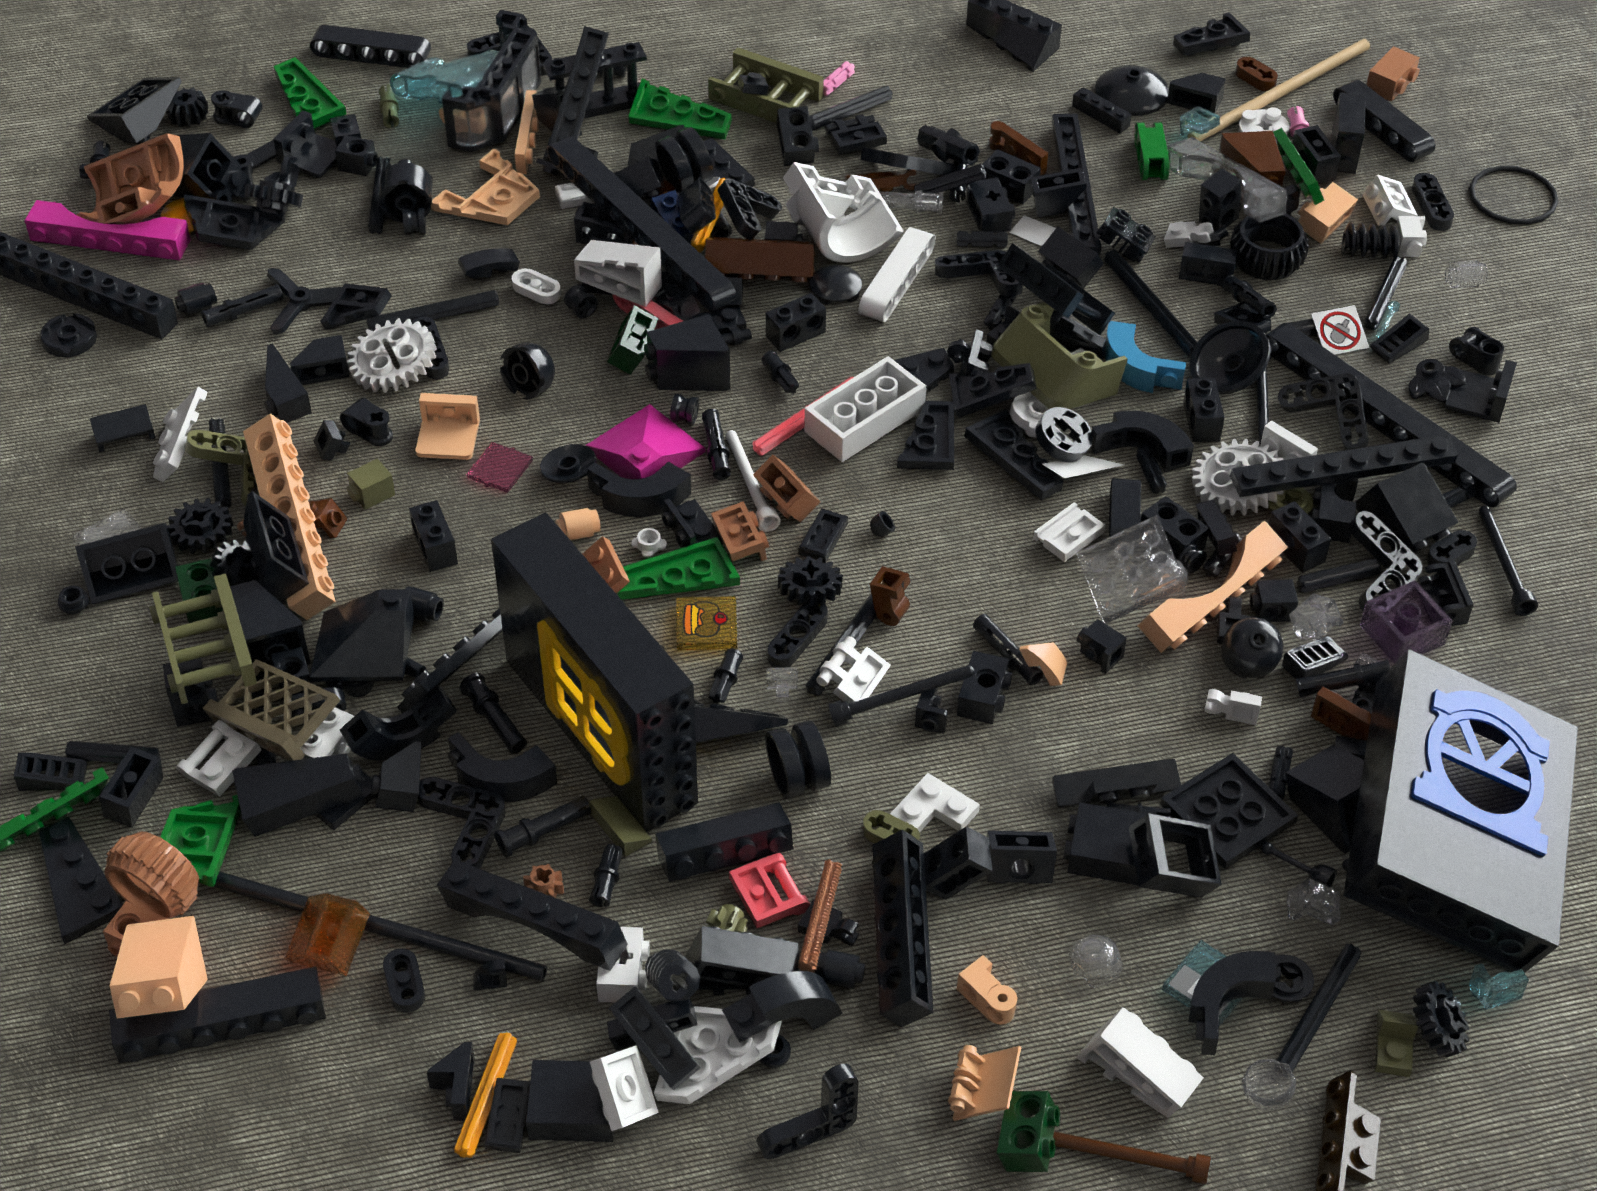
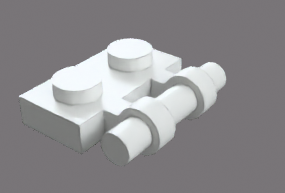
(860, 679)

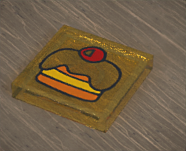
(706, 623)

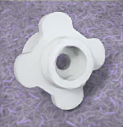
(649, 542)

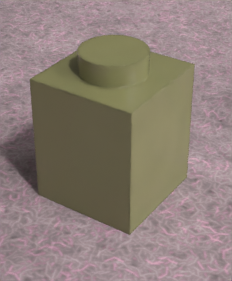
(370, 484)

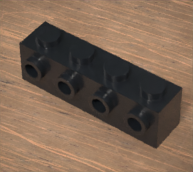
(724, 841)

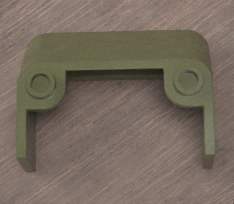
(1059, 376)

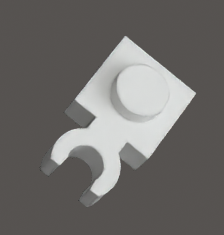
(1183, 232)
(1238, 706)

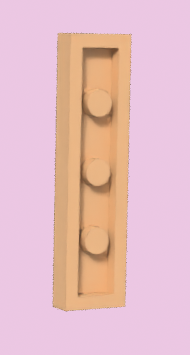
(526, 135)

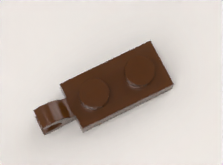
(888, 180)

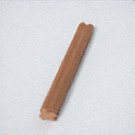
(819, 916)

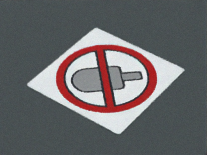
(1340, 330)

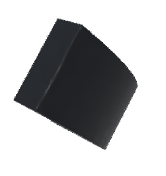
(482, 262)

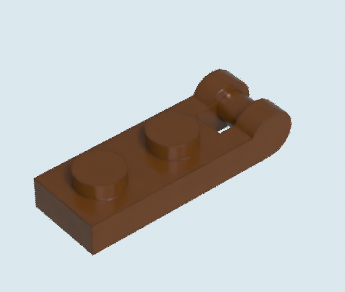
(1015, 144)

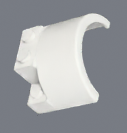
(821, 207)

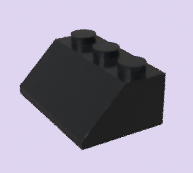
(273, 548)
(128, 563)

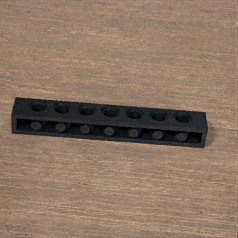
(86, 287)

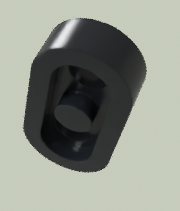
(404, 982)

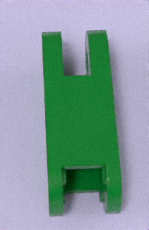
(1151, 151)

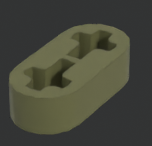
(890, 826)

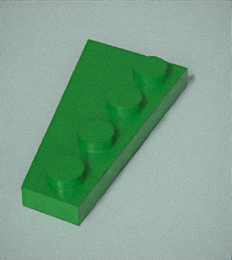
(307, 92)
(665, 110)
(1298, 168)
(681, 570)
(52, 808)

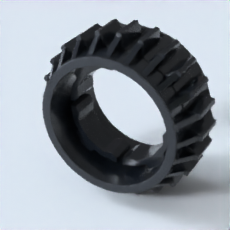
(1270, 263)

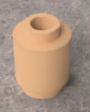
(579, 523)

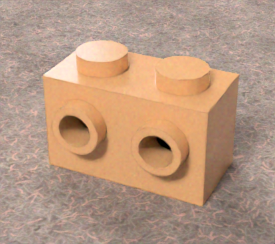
(1324, 218)

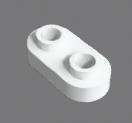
(536, 286)

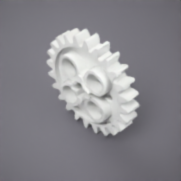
(372, 364)
(1213, 479)

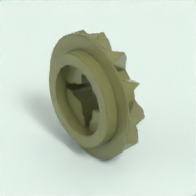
(1299, 495)

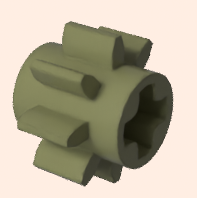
(728, 918)

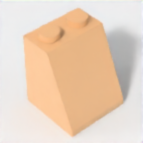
(157, 967)

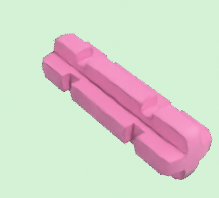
(837, 77)

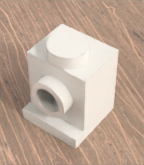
(1411, 235)

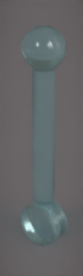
(1393, 307)

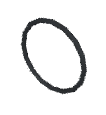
(1506, 219)

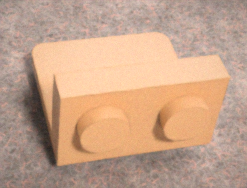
(448, 426)

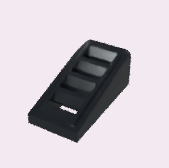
(1410, 324)
(1297, 668)
(40, 762)

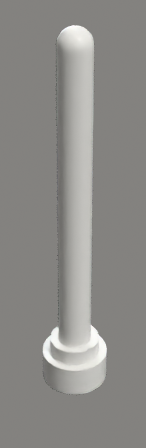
(766, 515)

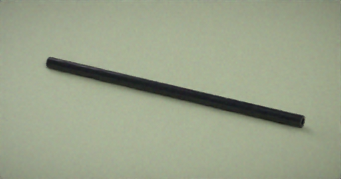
(388, 928)

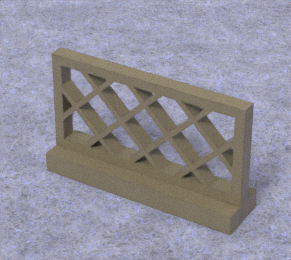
(258, 727)

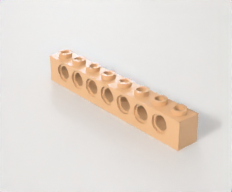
(282, 486)

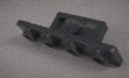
(1115, 783)

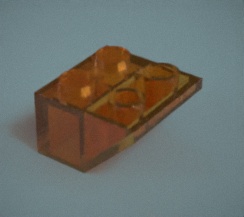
(328, 933)

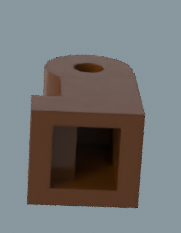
(890, 597)

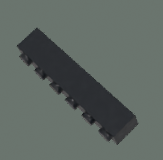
(222, 1015)

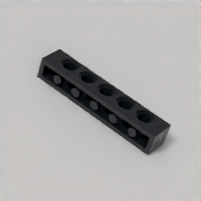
(902, 929)

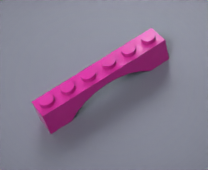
(154, 238)

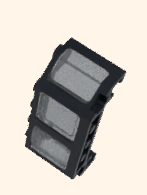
(491, 110)

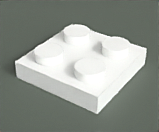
(623, 1087)

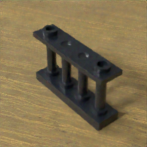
(610, 98)
(1056, 289)

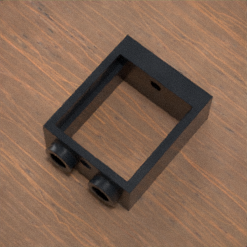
(1151, 862)

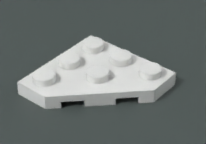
(717, 1053)

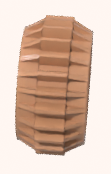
(152, 874)

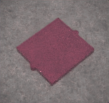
(499, 467)

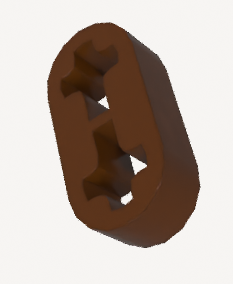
(1256, 73)

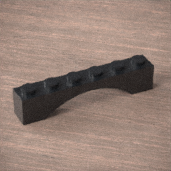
(577, 929)

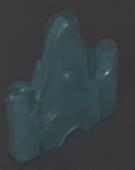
(435, 77)

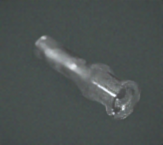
(917, 201)

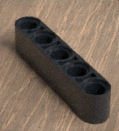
(369, 46)
(1390, 124)

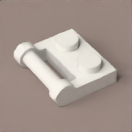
(217, 771)

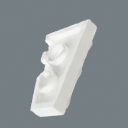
(173, 438)

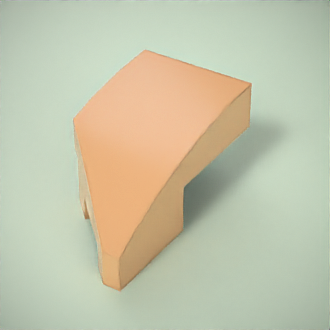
(1048, 658)

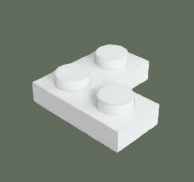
(937, 799)

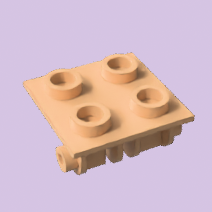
(983, 1082)

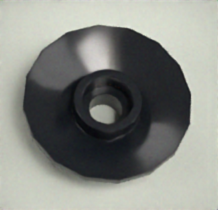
(567, 463)

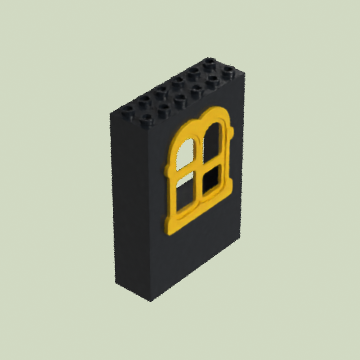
(597, 671)

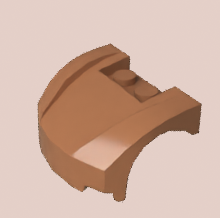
(135, 180)

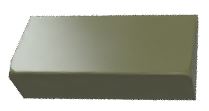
(619, 824)

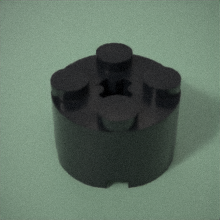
(405, 187)

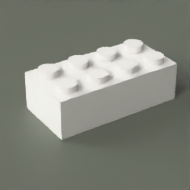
(864, 409)

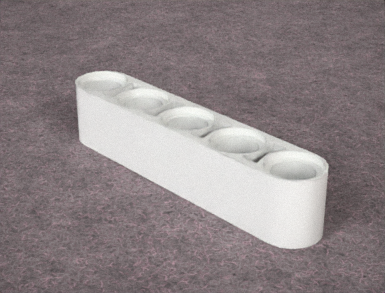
(897, 274)

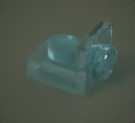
(1198, 120)
(1497, 990)

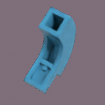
(1141, 369)

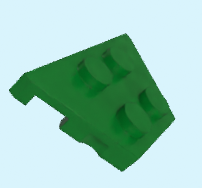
(203, 835)

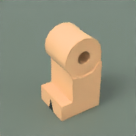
(986, 993)

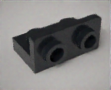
(688, 523)

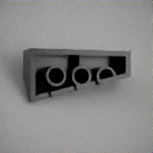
(1015, 29)

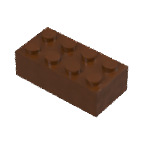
(761, 257)

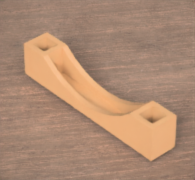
(1175, 617)

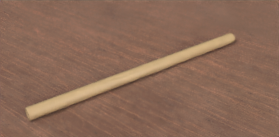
(1287, 87)

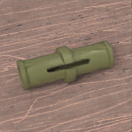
(388, 106)

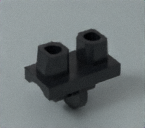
(971, 354)

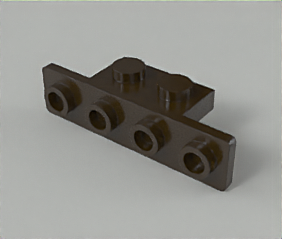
(1348, 1137)

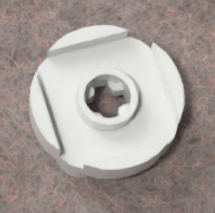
(1258, 119)
(1027, 411)

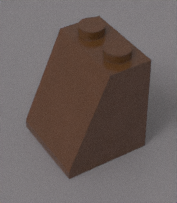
(1255, 151)

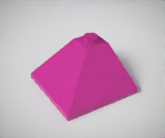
(645, 445)

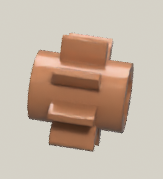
(545, 880)

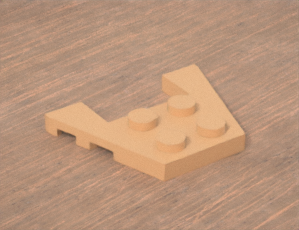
(497, 200)

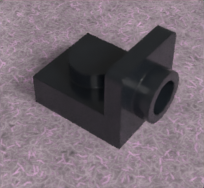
(929, 714)

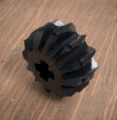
(187, 107)

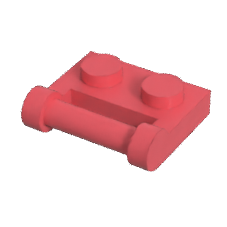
(760, 894)

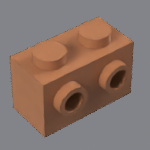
(1393, 73)
(786, 488)

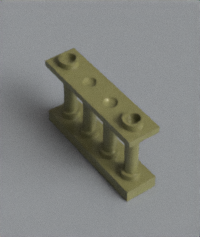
(777, 74)
(232, 642)

